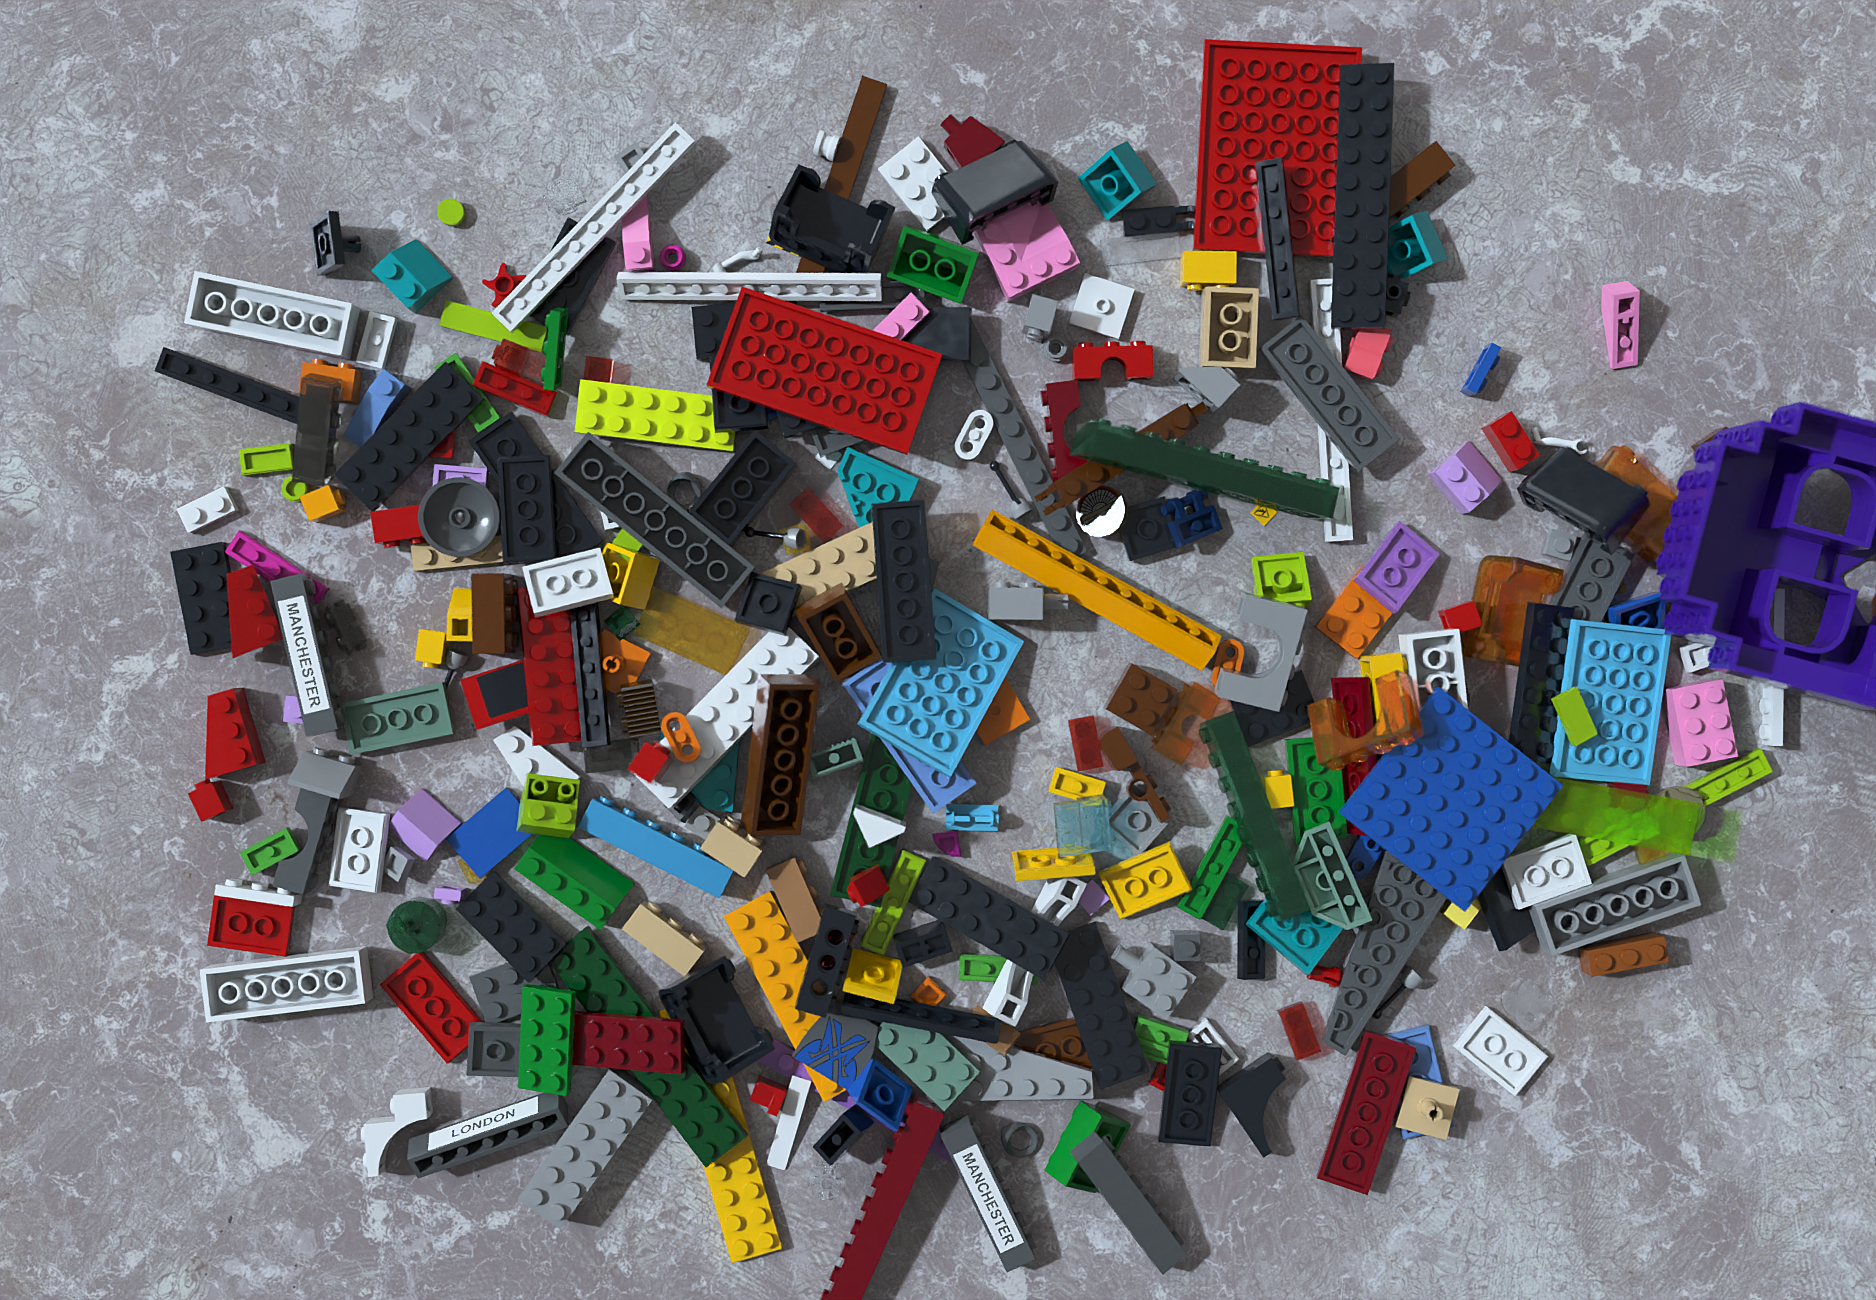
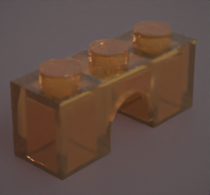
(1171, 740)

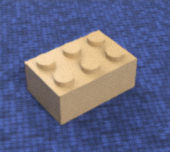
(1229, 328)

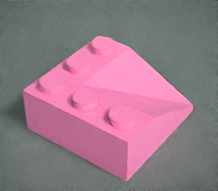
(1026, 249)

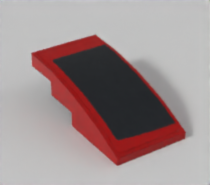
(496, 694)

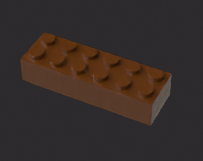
(780, 754)

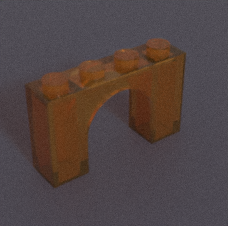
(1397, 724)

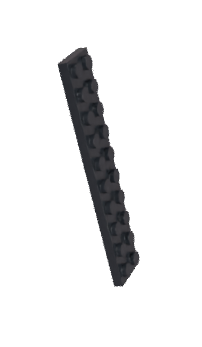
(1362, 196)

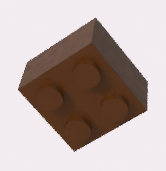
(1140, 698)

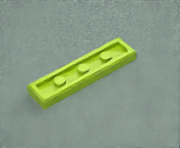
(486, 325)
(894, 902)

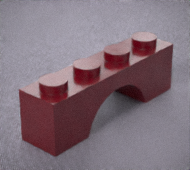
(1060, 400)

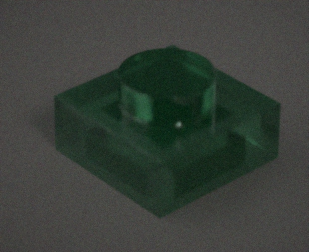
(622, 622)

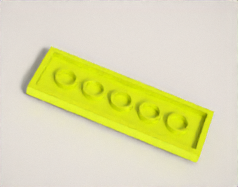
(649, 415)

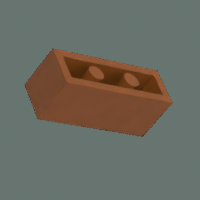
(1623, 954)

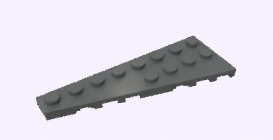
(1400, 913)

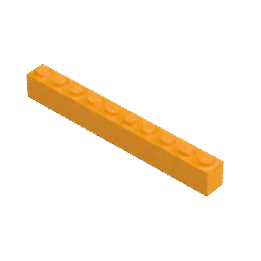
(1097, 590)

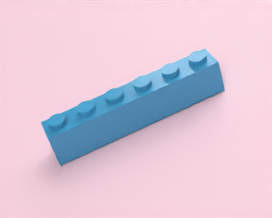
(655, 845)

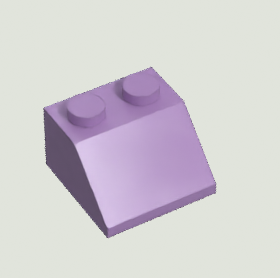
(1465, 478)

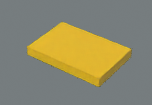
(1047, 864)
(1145, 880)

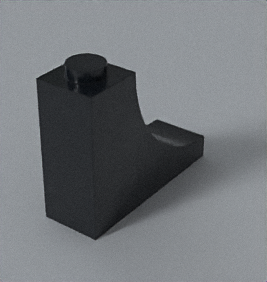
(1249, 1093)

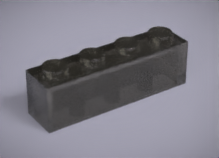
(317, 429)

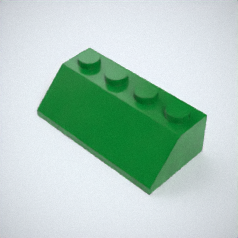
(575, 877)

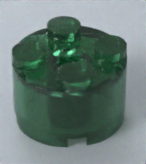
(402, 928)

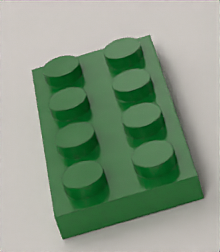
(1316, 790)
(546, 1039)

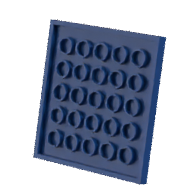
(1451, 800)

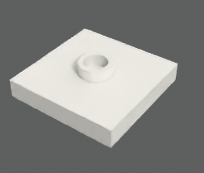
(1101, 306)

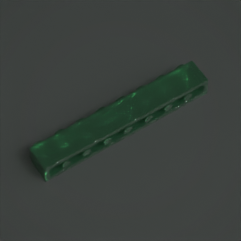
(1253, 816)

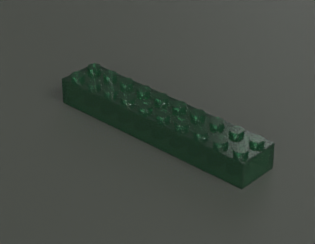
(1204, 470)

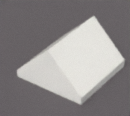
(877, 826)

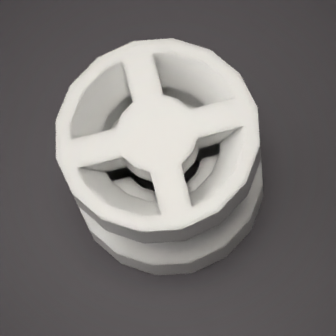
(826, 145)

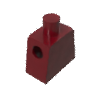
(969, 140)

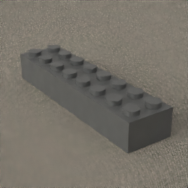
(654, 520)

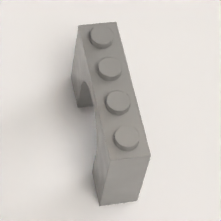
(1269, 686)

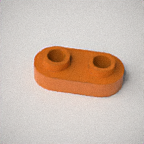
(1222, 660)
(681, 738)

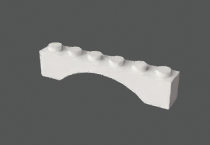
(1012, 986)

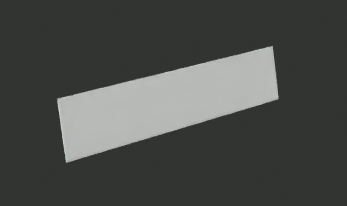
(788, 1122)

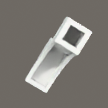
(377, 1133)

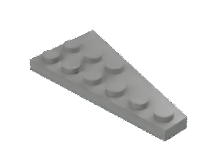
(1021, 1074)

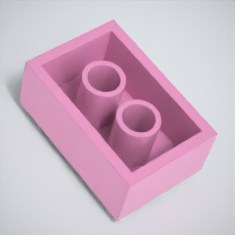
(1699, 722)

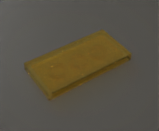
(691, 631)

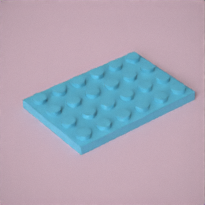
(1622, 685)
(939, 703)

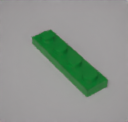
(1211, 869)

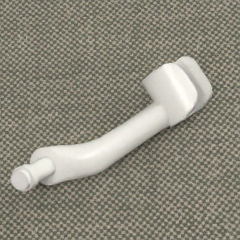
(744, 255)
(1550, 441)

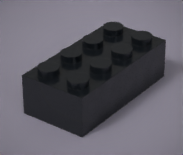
(743, 488)

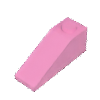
(638, 239)
(1621, 323)

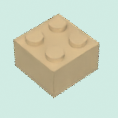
(733, 845)

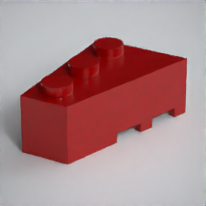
(250, 613)
(230, 734)

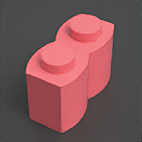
(1366, 352)

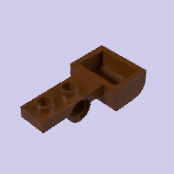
(1120, 757)

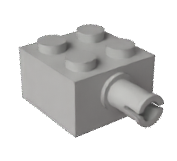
(1021, 603)
(1154, 978)

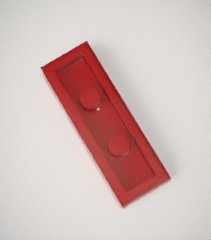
(514, 389)

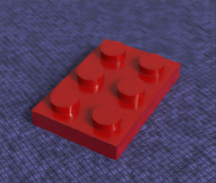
(250, 926)

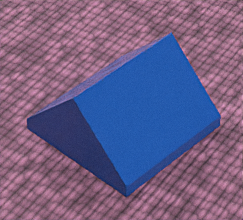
(1639, 611)
(881, 1094)

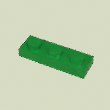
(554, 348)

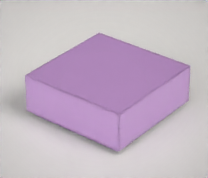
(1092, 897)

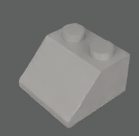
(1208, 384)
(326, 773)

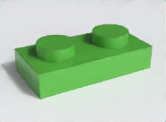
(270, 851)

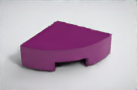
(948, 842)

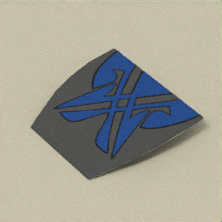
(838, 1046)

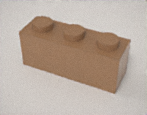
(796, 897)

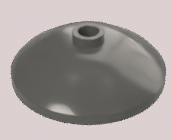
(439, 512)

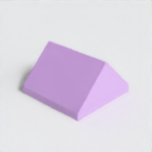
(423, 824)

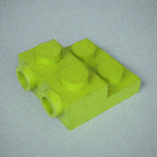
(1282, 578)

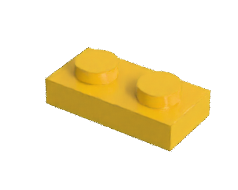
(1074, 785)

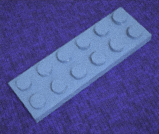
(932, 786)

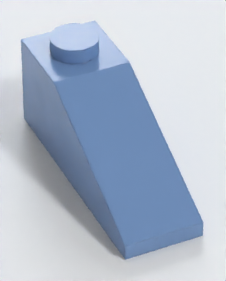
(376, 407)

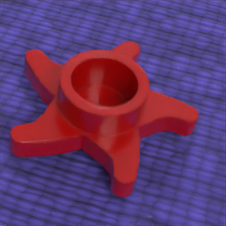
(503, 284)

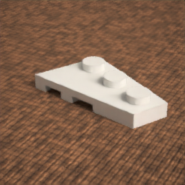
(525, 758)

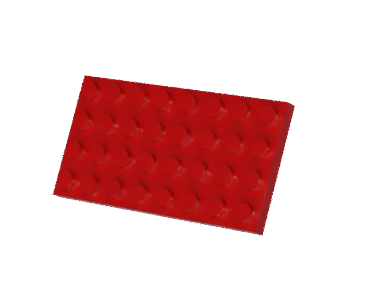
(824, 370)

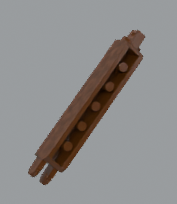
(1093, 474)

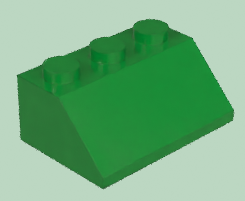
(933, 263)
(1084, 1121)

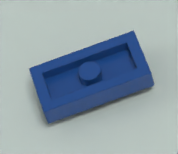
(1487, 360)

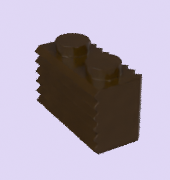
(640, 709)

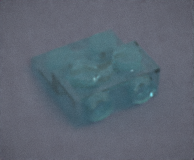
(1083, 825)

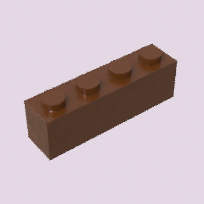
(1416, 176)

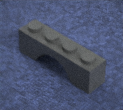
(299, 872)

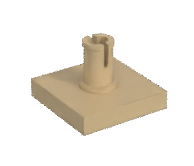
(1426, 1107)

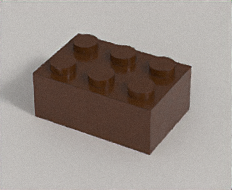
(494, 613)
(838, 632)

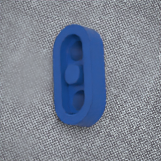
(1361, 852)

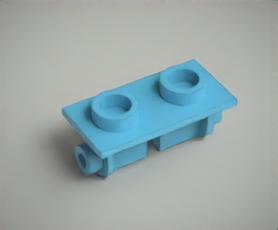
(972, 817)

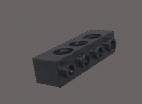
(821, 1002)

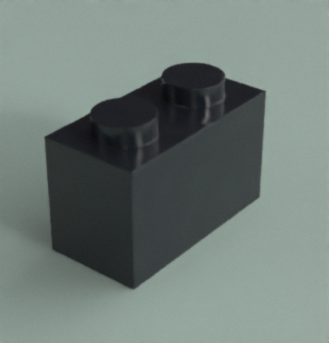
(843, 1134)

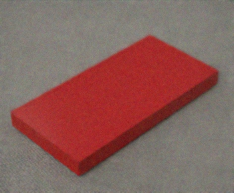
(432, 1005)

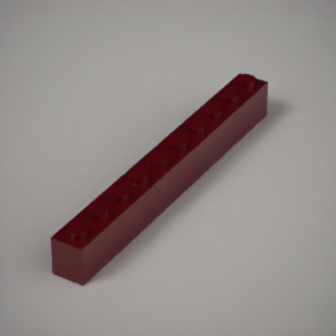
(885, 1202)

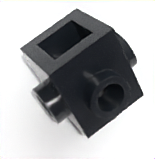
(1396, 295)

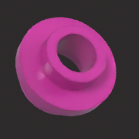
(669, 250)

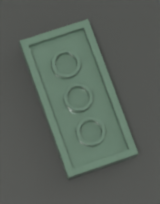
(398, 718)
(927, 1061)

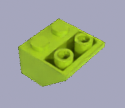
(548, 805)

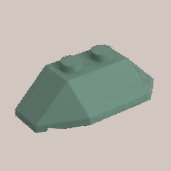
(1329, 879)

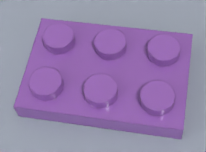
(1396, 567)

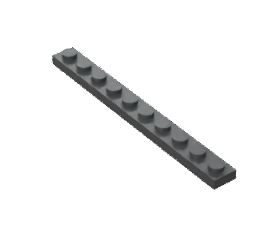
(1019, 444)

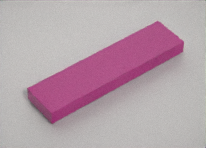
(266, 562)

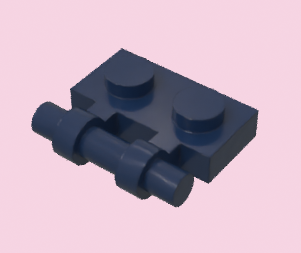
(1195, 525)

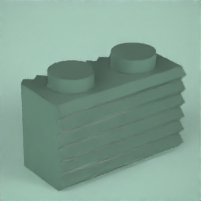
(835, 757)

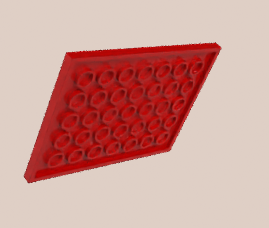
(1259, 107)

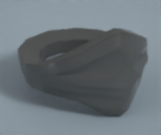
(675, 481)
(1007, 1131)

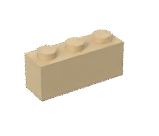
(664, 937)

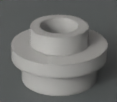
(1059, 340)

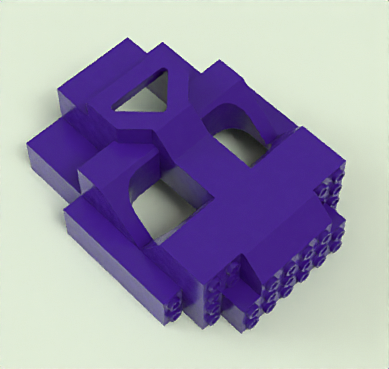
(1738, 540)

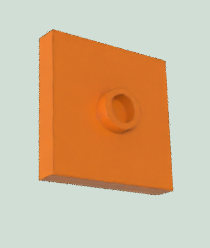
(1002, 715)

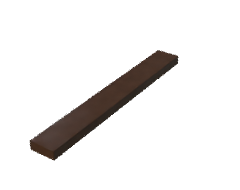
(851, 148)

